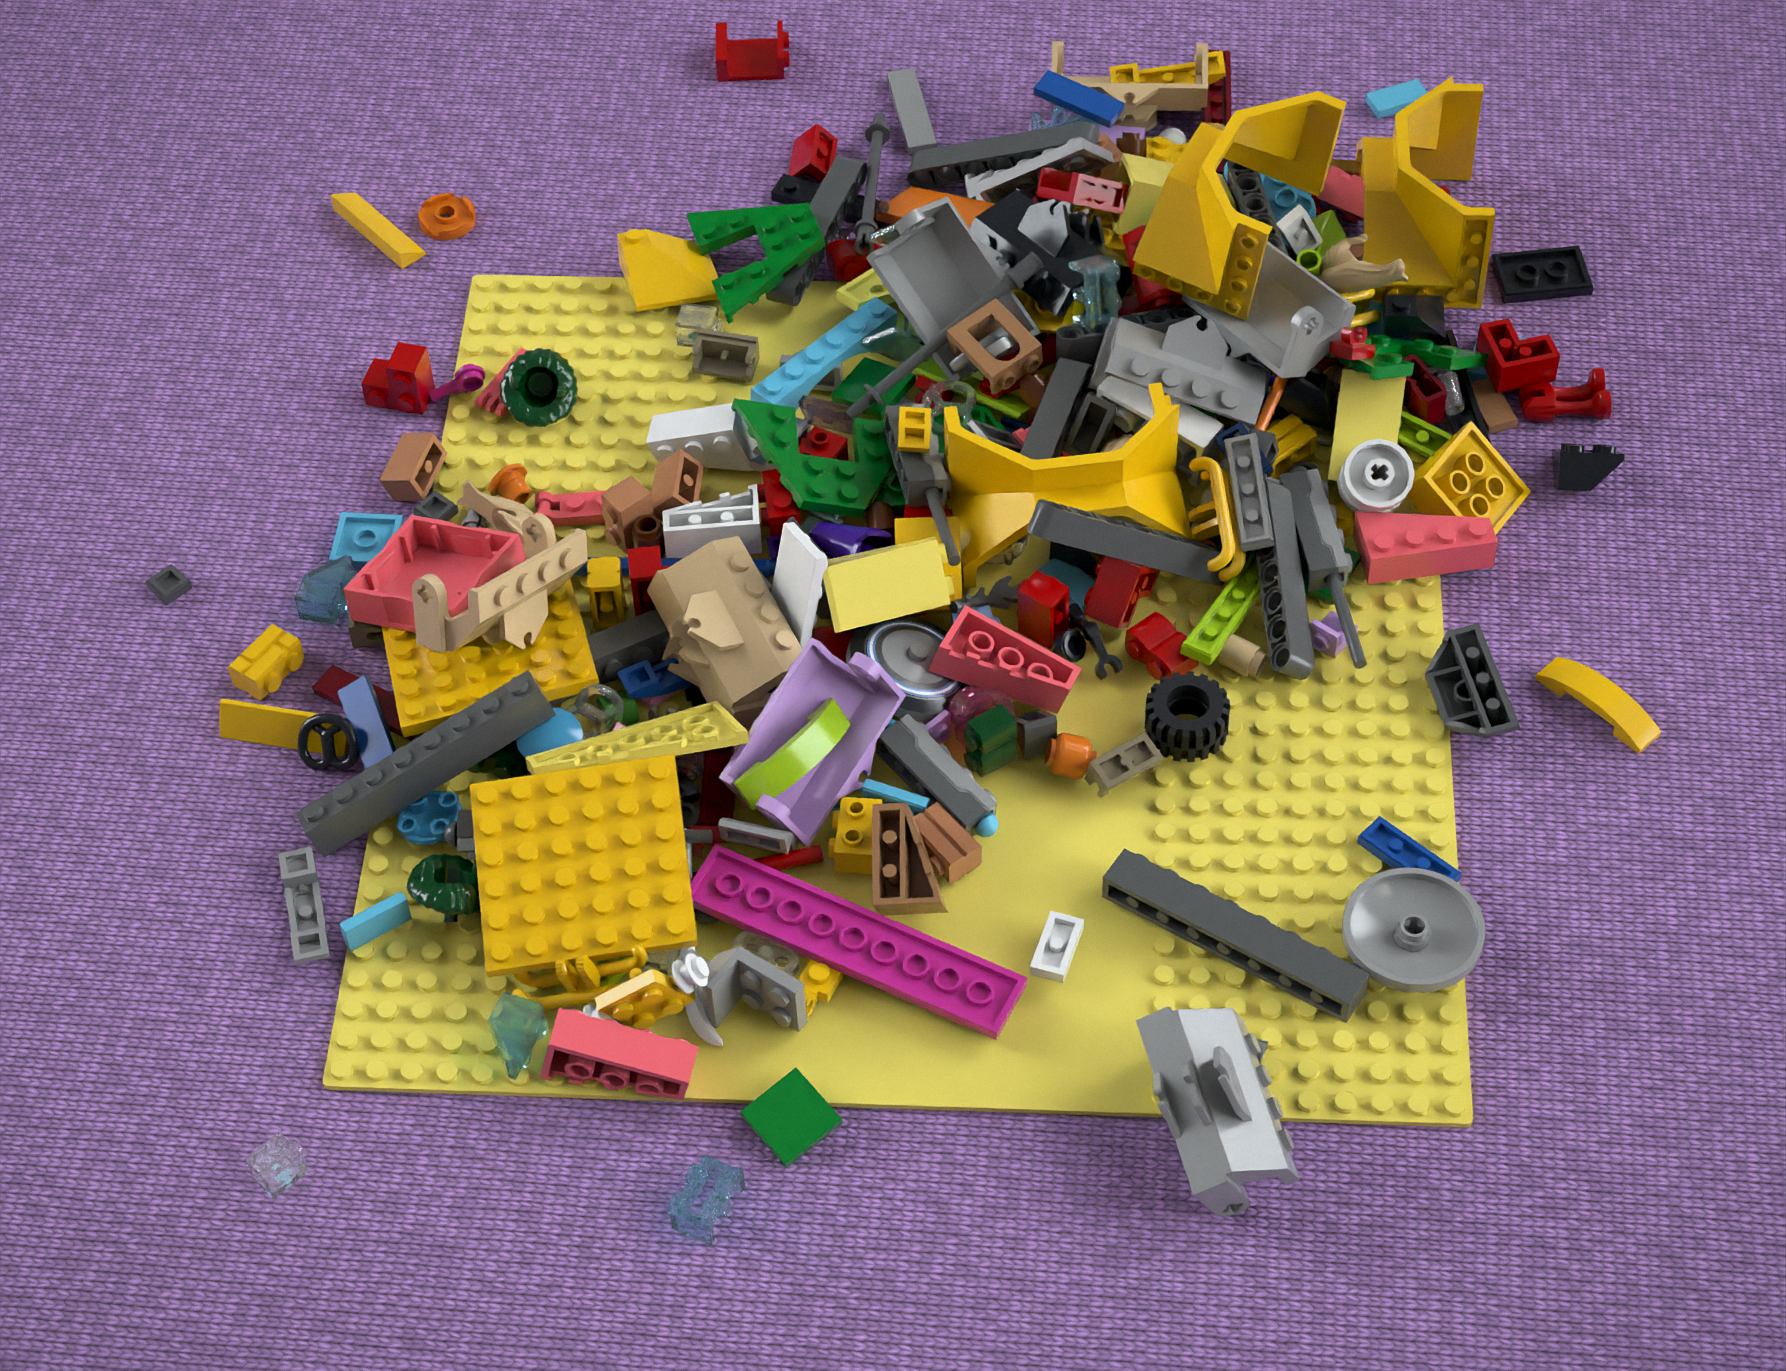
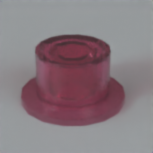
(972, 702)

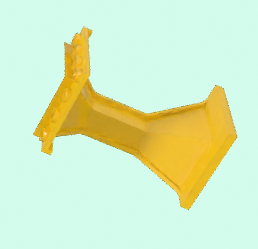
(1413, 218)
(1196, 236)
(999, 488)

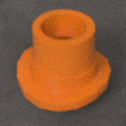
(511, 484)

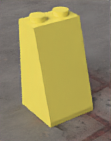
(1145, 184)
(1364, 413)
(887, 583)

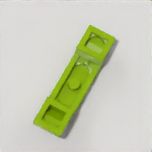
(796, 756)

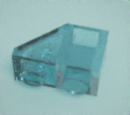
(322, 593)
(515, 1029)

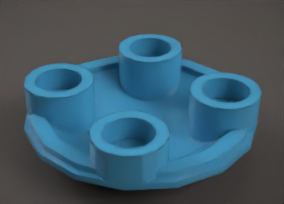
(551, 734)
(428, 817)

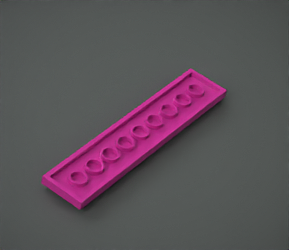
(857, 941)

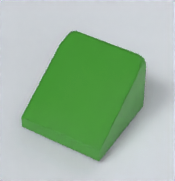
(630, 710)

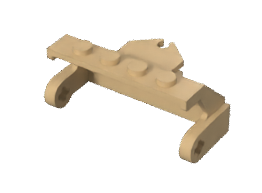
(1145, 99)
(507, 604)
(724, 627)

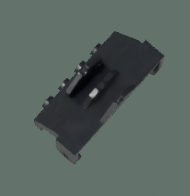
(1055, 235)

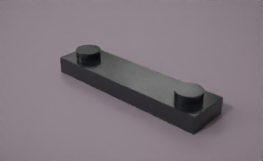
(797, 190)

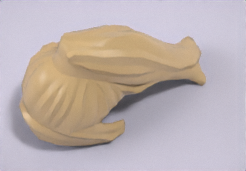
(1347, 274)
(500, 512)

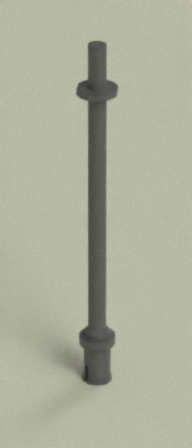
(877, 134)
(1011, 280)

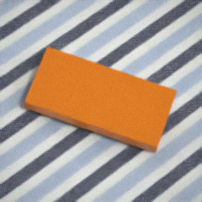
(917, 197)

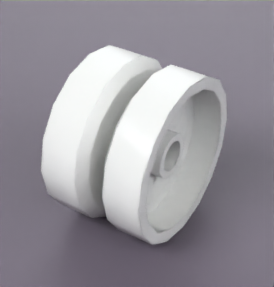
(1377, 459)

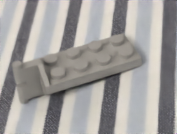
(1075, 156)

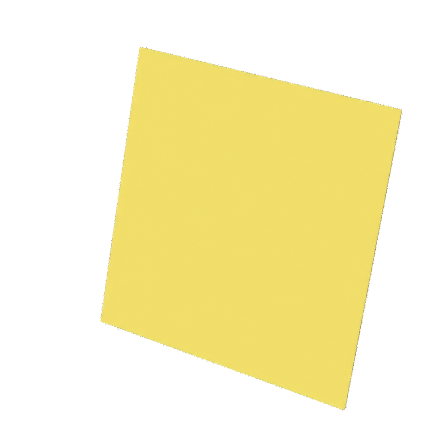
(1255, 823)

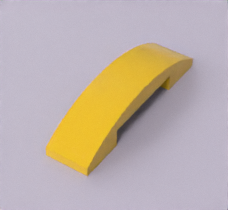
(1170, 74)
(1604, 698)

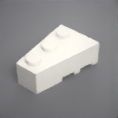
(708, 434)
(697, 524)

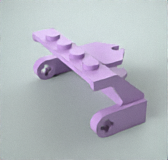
(868, 702)

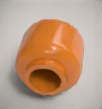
(1069, 755)

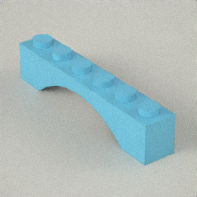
(810, 365)

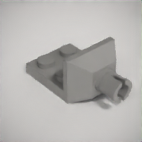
(744, 976)

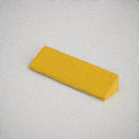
(377, 228)
(271, 726)

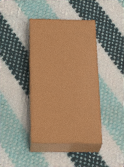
(1493, 407)

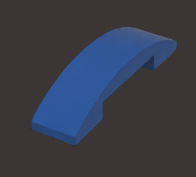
(647, 681)

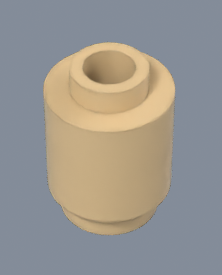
(1242, 656)

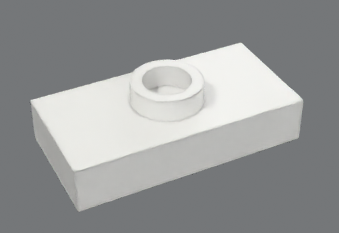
(1299, 230)
(1056, 946)

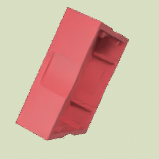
(423, 546)

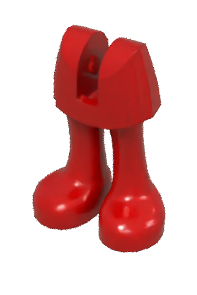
(1544, 401)

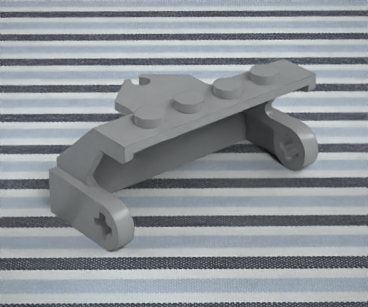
(940, 273)
(1288, 318)
(1186, 363)
(1217, 1103)

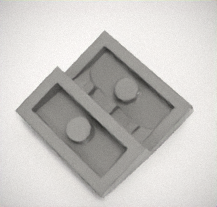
(757, 835)

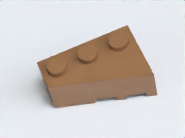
(900, 865)

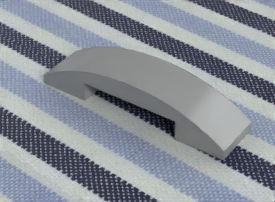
(304, 905)

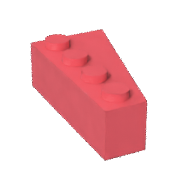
(1345, 194)
(1421, 545)
(1001, 660)
(617, 1056)

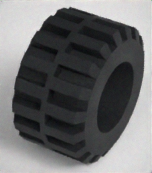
(1187, 696)

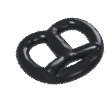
(327, 742)

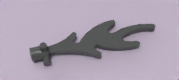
(999, 597)

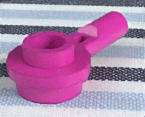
(467, 379)

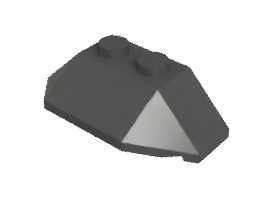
(1469, 685)

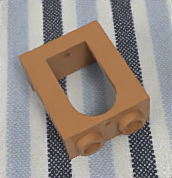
(1002, 374)

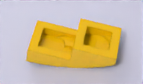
(914, 429)

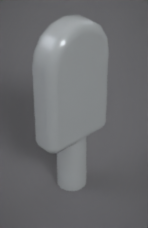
(961, 360)

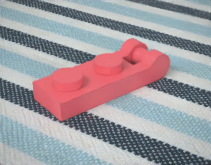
(573, 507)

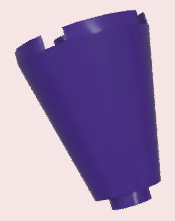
(843, 539)

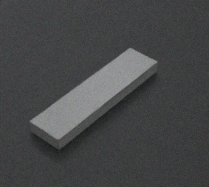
(911, 110)
(1249, 492)

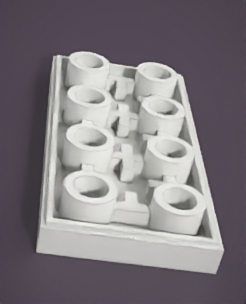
(798, 581)

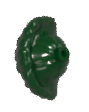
(539, 388)
(446, 885)

